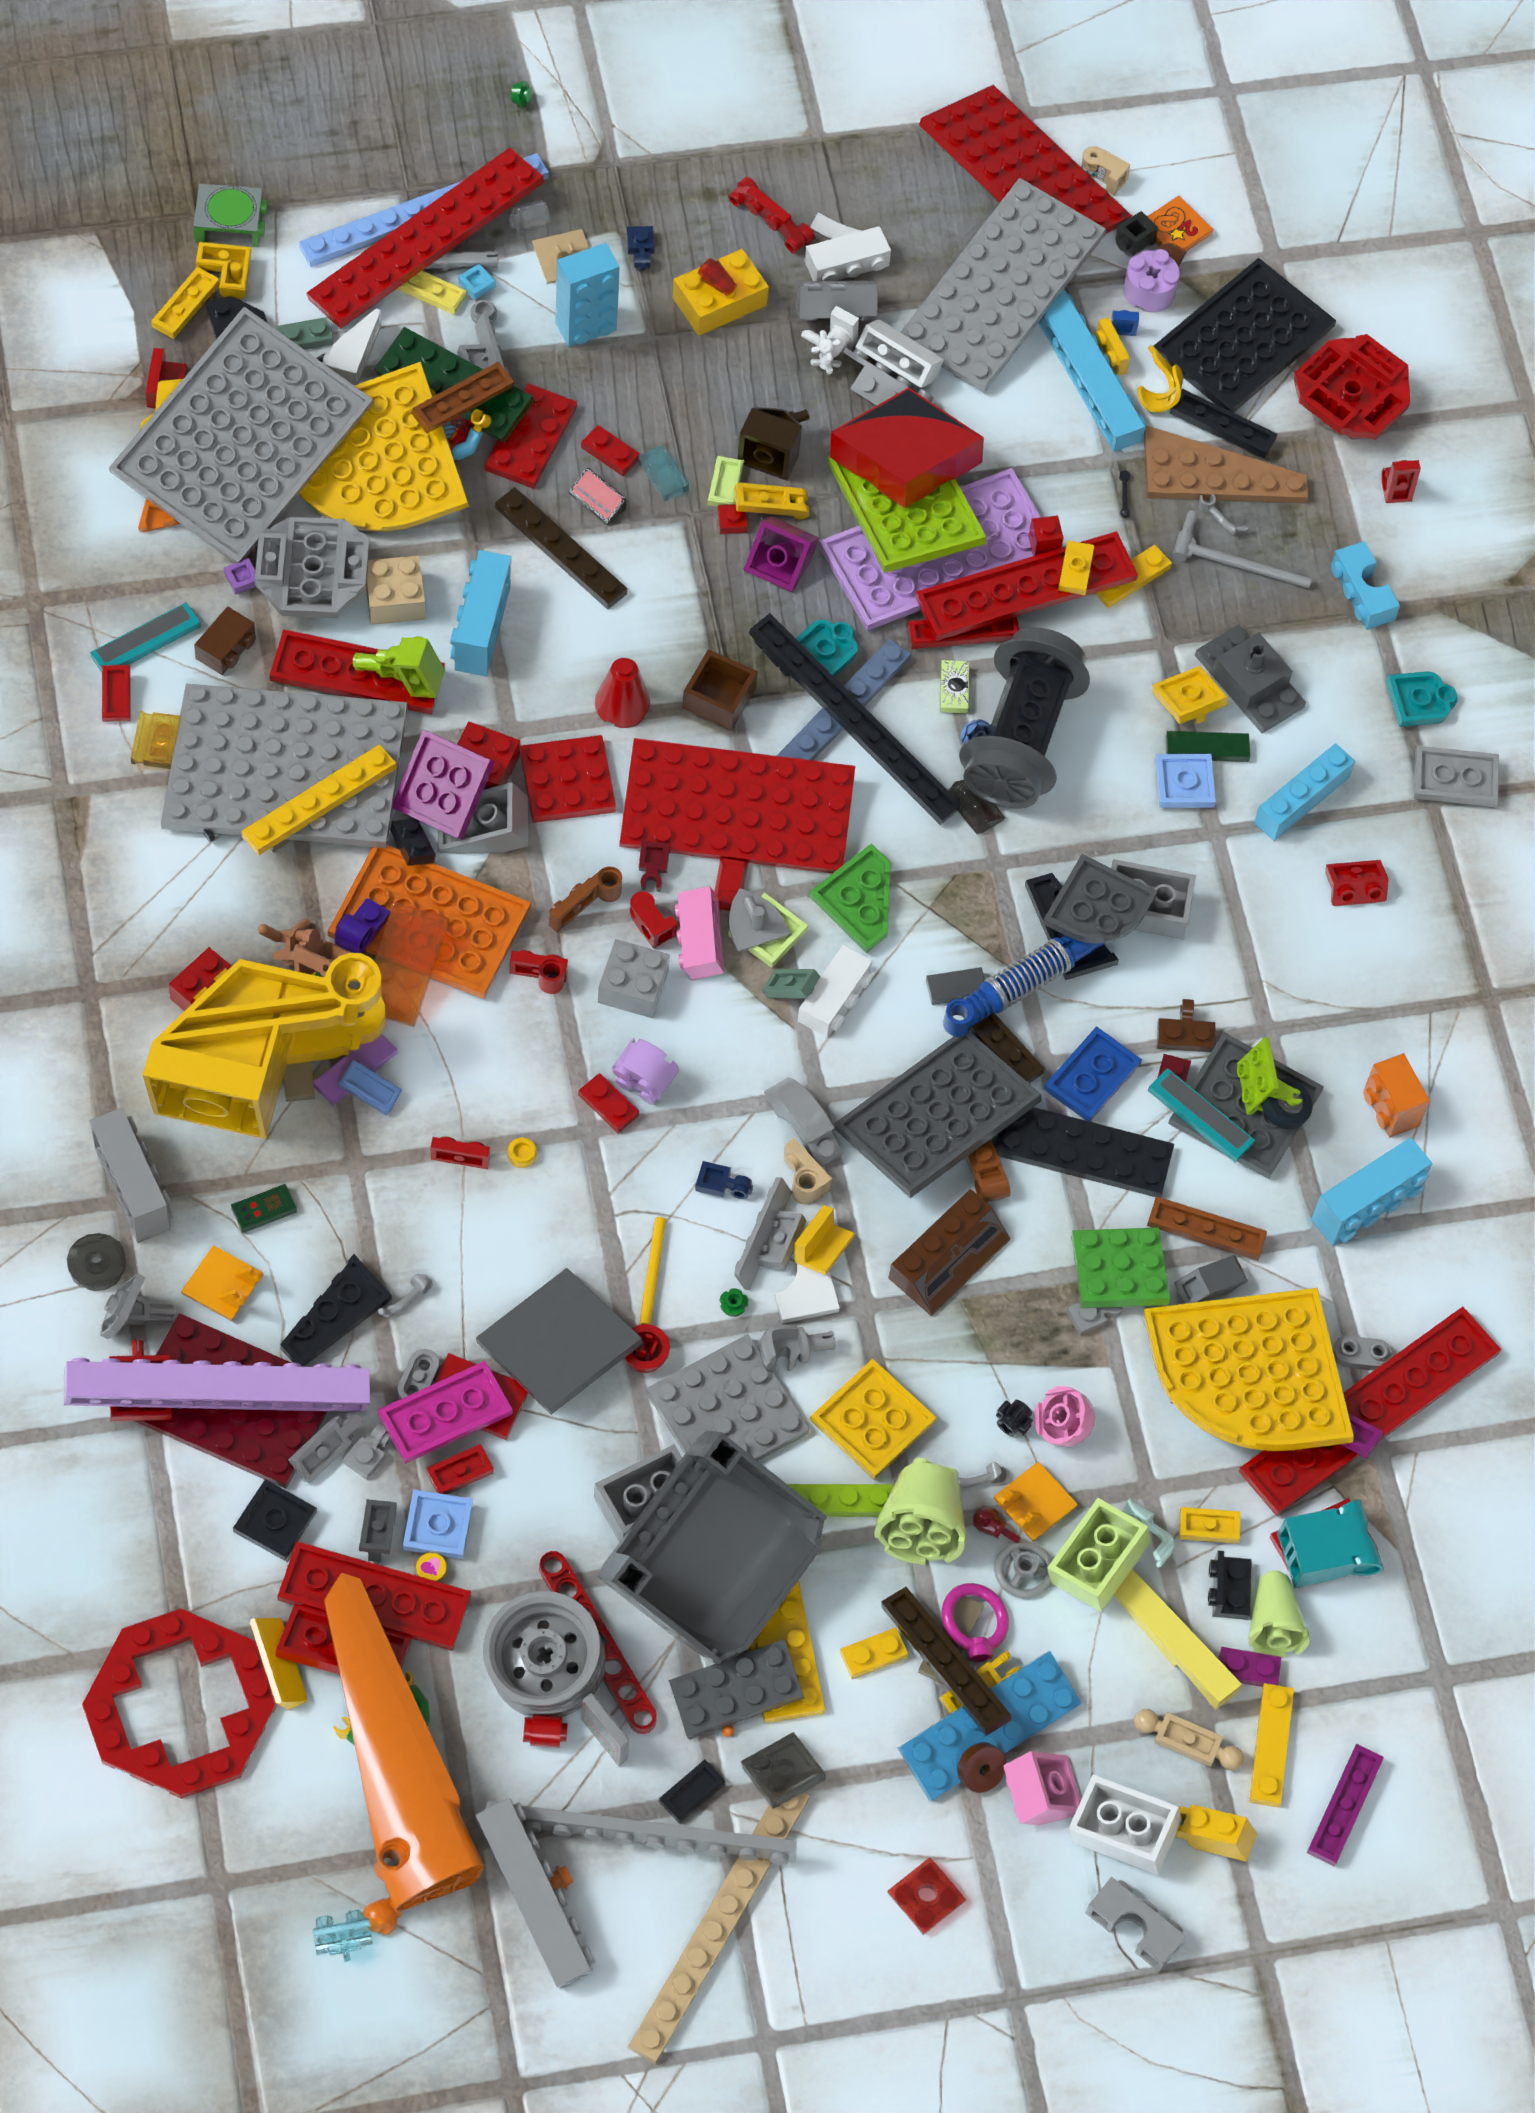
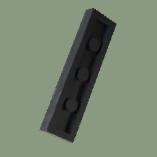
(1224, 423)

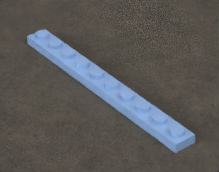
(376, 226)

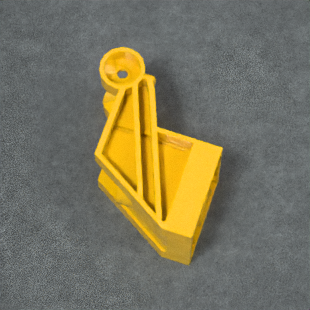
(233, 1044)

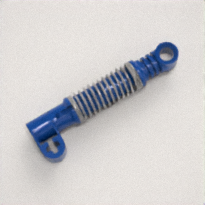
(994, 994)

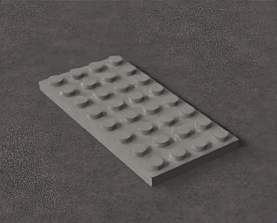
(1003, 283)

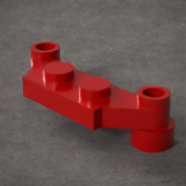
(775, 216)

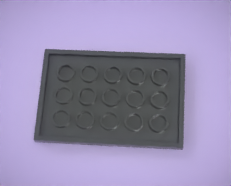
(937, 1113)

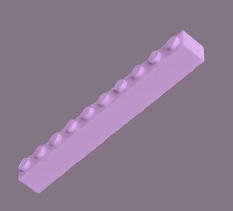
(216, 1386)

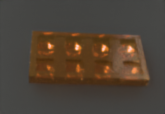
(408, 959)

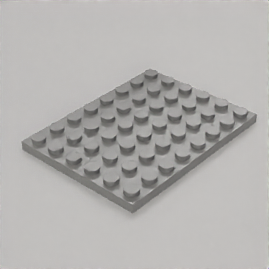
(241, 435)
(257, 749)

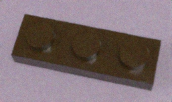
(1006, 1046)

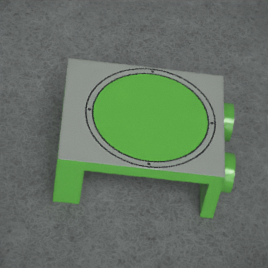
(229, 210)

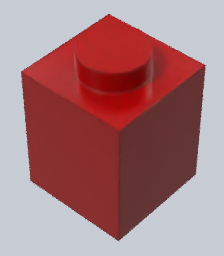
(1045, 534)

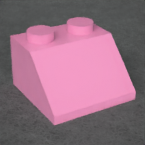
(1042, 1787)

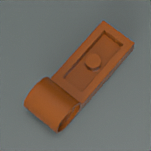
(584, 894)
(988, 1173)

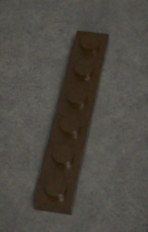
(561, 548)
(946, 1661)

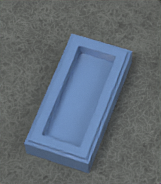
(369, 1087)

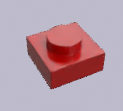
(731, 520)

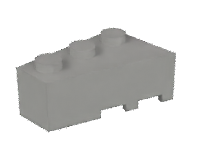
(820, 298)

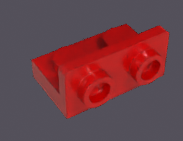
(1357, 882)

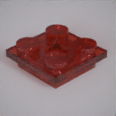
(926, 1913)

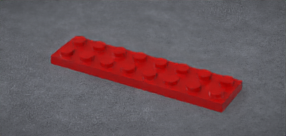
(1019, 588)

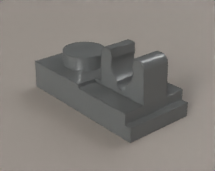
(377, 1528)

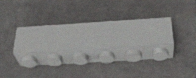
(534, 1892)

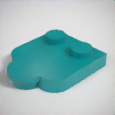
(830, 644)
(1420, 698)

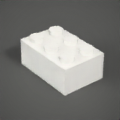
(1125, 1824)

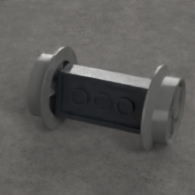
(1039, 675)

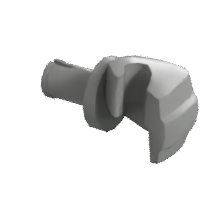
(793, 1344)

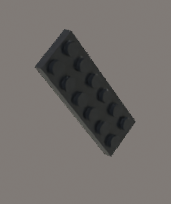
(1087, 1151)

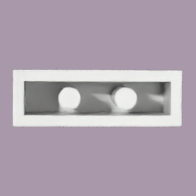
(848, 255)
(899, 353)
(835, 991)

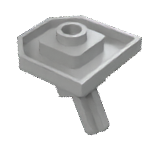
(132, 1309)

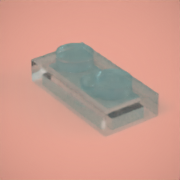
(663, 473)

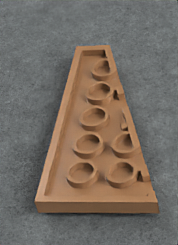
(1189, 468)

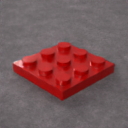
(567, 778)

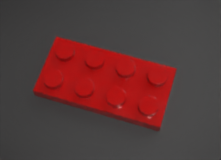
(534, 438)
(310, 1642)

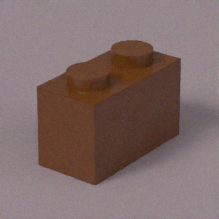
(225, 641)

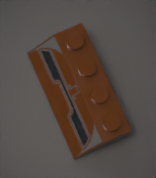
(949, 1252)

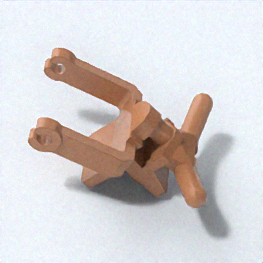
(303, 947)

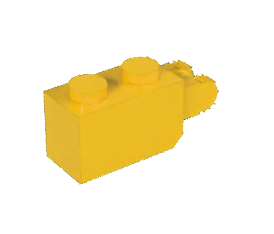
(1217, 1832)

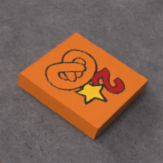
(1180, 224)

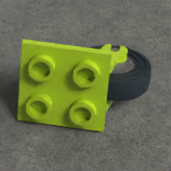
(1282, 1099)

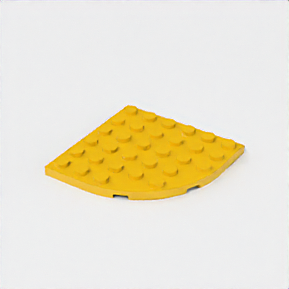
(387, 466)
(1252, 1369)

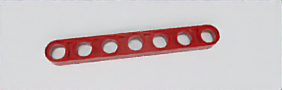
(613, 1682)

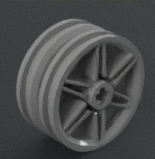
(521, 1620)

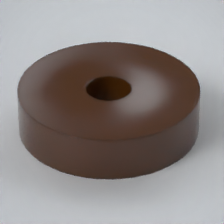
(971, 1762)

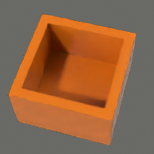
(1396, 1095)

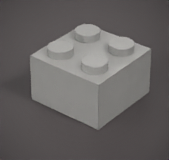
(633, 978)

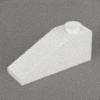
(353, 349)

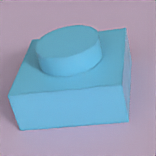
(476, 281)

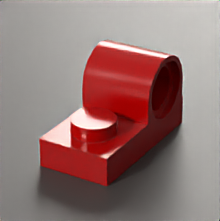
(1400, 481)

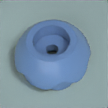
(974, 729)

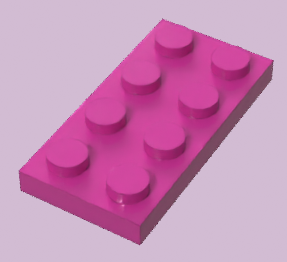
(445, 1412)

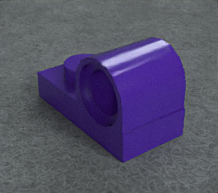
(359, 930)

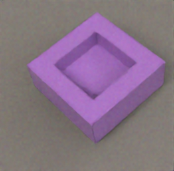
(240, 576)

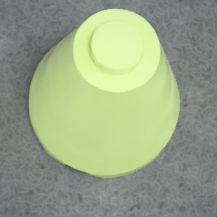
(1277, 1618)

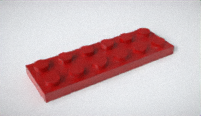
(328, 668)
(401, 1600)

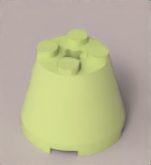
(923, 1515)

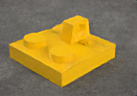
(1190, 695)

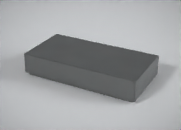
(953, 985)

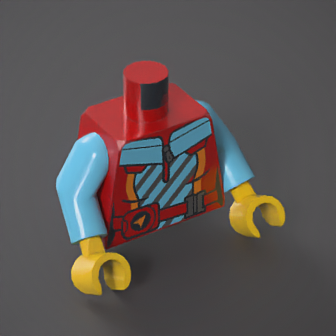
(465, 434)

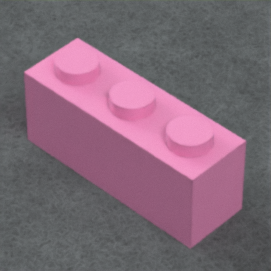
(699, 933)

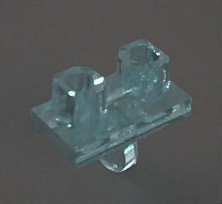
(344, 1936)

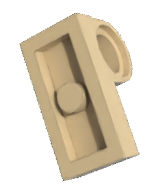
(807, 1172)

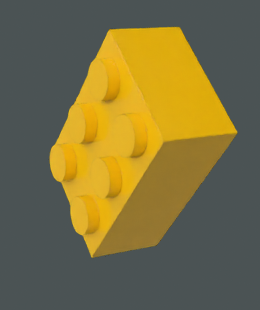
(708, 307)

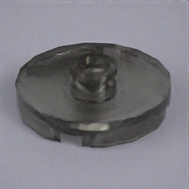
(101, 1274)

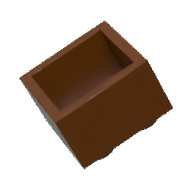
(719, 689)

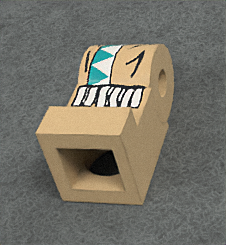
(1105, 168)

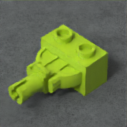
(409, 662)

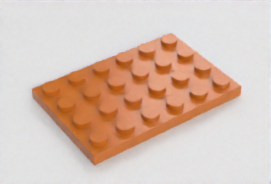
(480, 916)

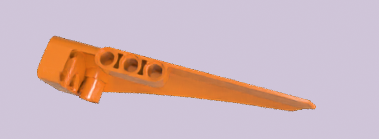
(402, 1774)

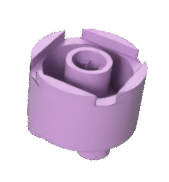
(1151, 280)
(644, 1070)

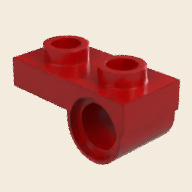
(538, 966)

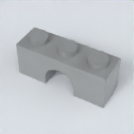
(1118, 1904)

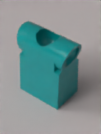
(1329, 1545)

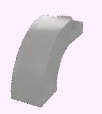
(806, 1117)

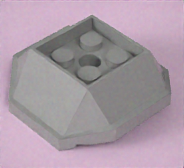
(306, 544)

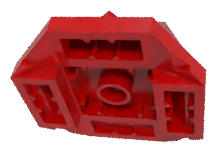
(1360, 368)

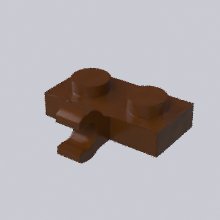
(1185, 1033)

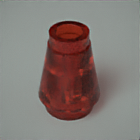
(717, 277)

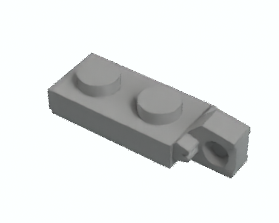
(325, 1446)

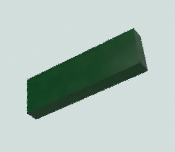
(1221, 746)

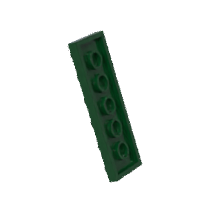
(447, 369)

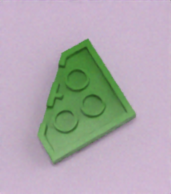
(858, 897)

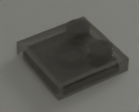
(783, 1770)

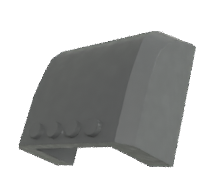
(716, 1549)

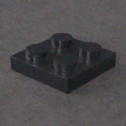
(275, 1519)

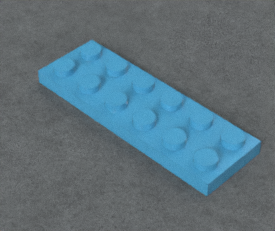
(1032, 1696)

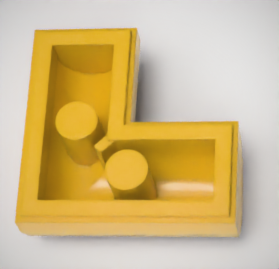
(231, 262)

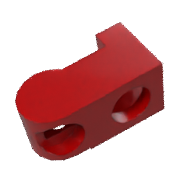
(650, 920)

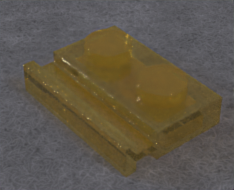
(155, 739)

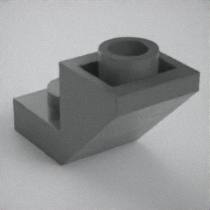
(1212, 1279)

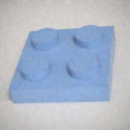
(1185, 781)
(438, 1524)

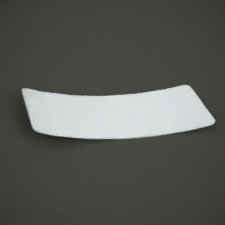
(830, 227)

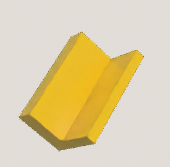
(822, 1242)

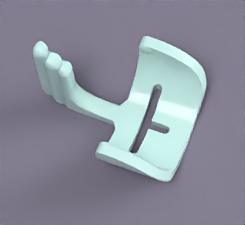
(1167, 1543)

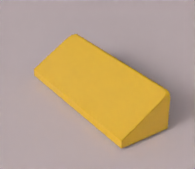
(282, 1673)

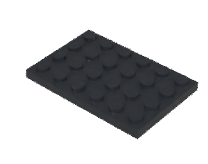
(1244, 336)

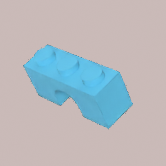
(1371, 604)

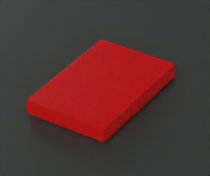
(511, 1388)

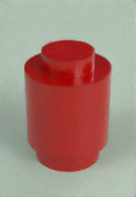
(545, 1731)

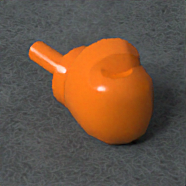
(382, 1916)

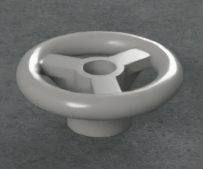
(1023, 1558)

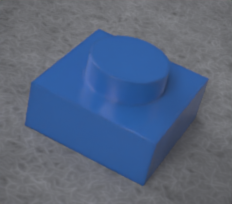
(1125, 322)

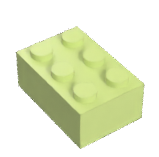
(1099, 1554)

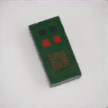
(263, 1208)

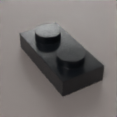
(412, 842)

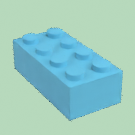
(587, 294)
(481, 613)
(1371, 1192)

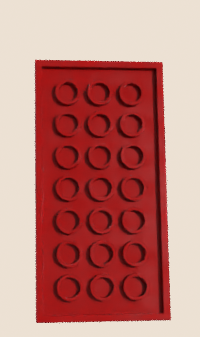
(1003, 144)
(738, 805)

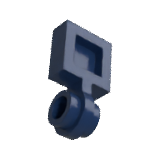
(641, 244)
(715, 1178)

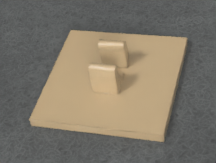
(556, 247)

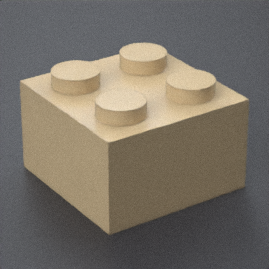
(395, 590)

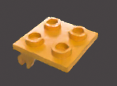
(222, 1283)
(1035, 1501)

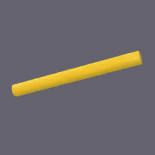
(653, 1271)

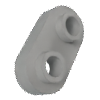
(1362, 1354)
(414, 1377)

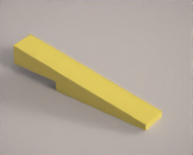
(1177, 1641)

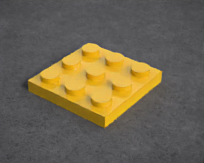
(873, 1419)

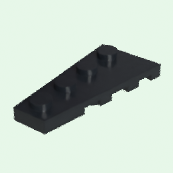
(1043, 893)
(342, 1307)

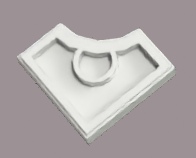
(807, 1296)

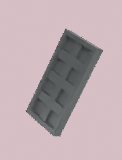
(736, 1689)

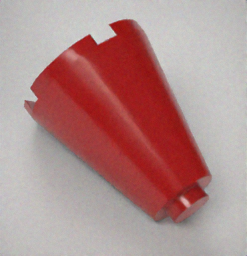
(623, 695)

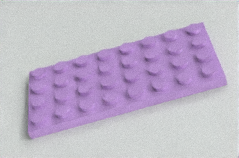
(882, 597)

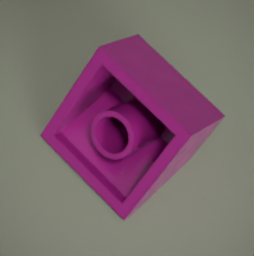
(780, 553)

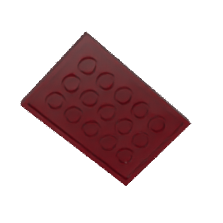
(241, 1437)

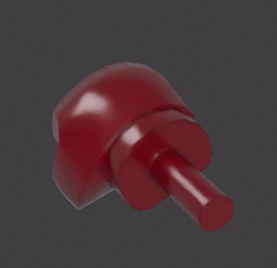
(987, 1521)

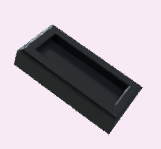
(692, 1791)

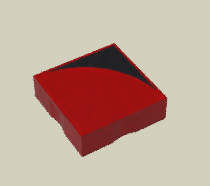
(906, 447)

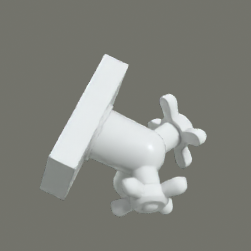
(842, 335)

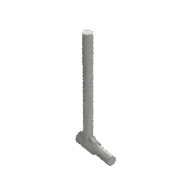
(1186, 547)

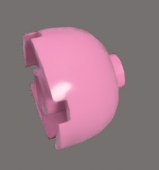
(1064, 1417)

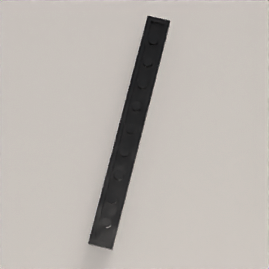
(855, 719)

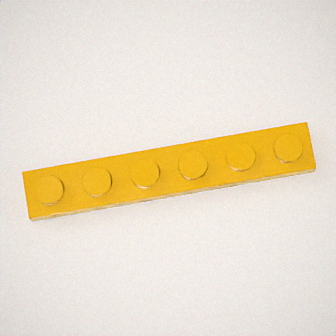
(319, 799)

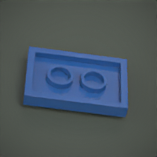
(1092, 1074)

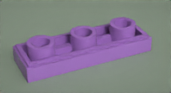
(370, 1055)

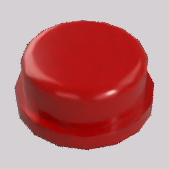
(652, 1352)

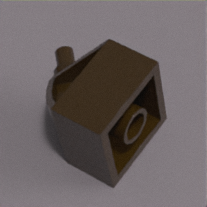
(771, 440)

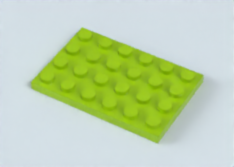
(914, 534)

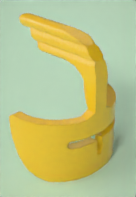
(1161, 402)

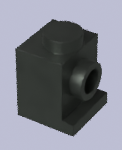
(1136, 233)

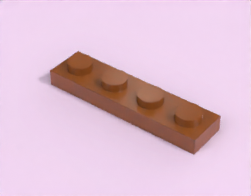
(462, 397)
(1207, 1228)

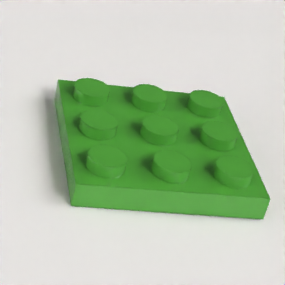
(1120, 1267)

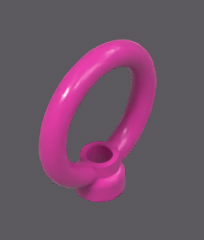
(979, 1647)

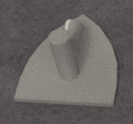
(754, 921)

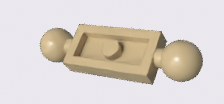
(1188, 1739)

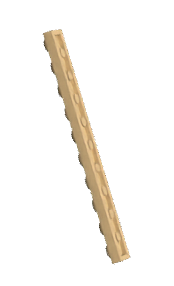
(711, 1936)

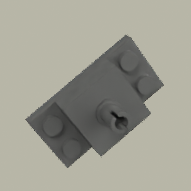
(1252, 676)

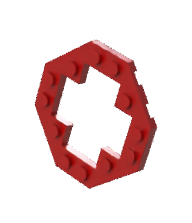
(150, 1760)

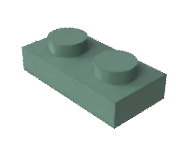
(308, 333)
(791, 983)

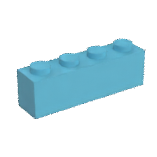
(1304, 791)

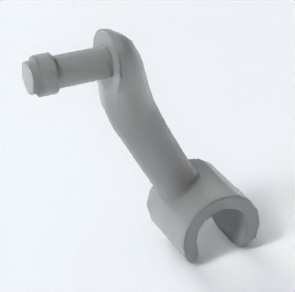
(1223, 521)
(422, 1285)
(995, 1474)

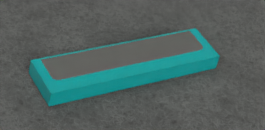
(147, 637)
(1201, 1115)

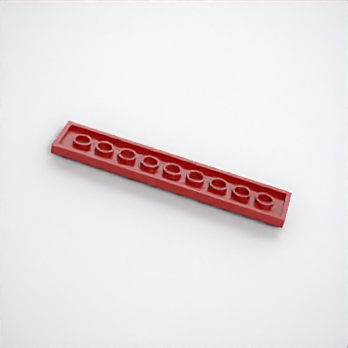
(425, 238)
(1381, 1399)

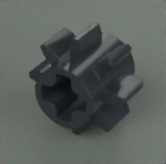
(1014, 1417)

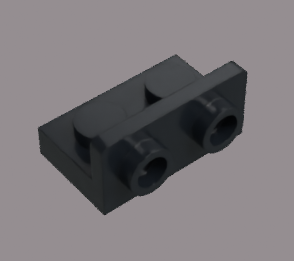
(1230, 1587)

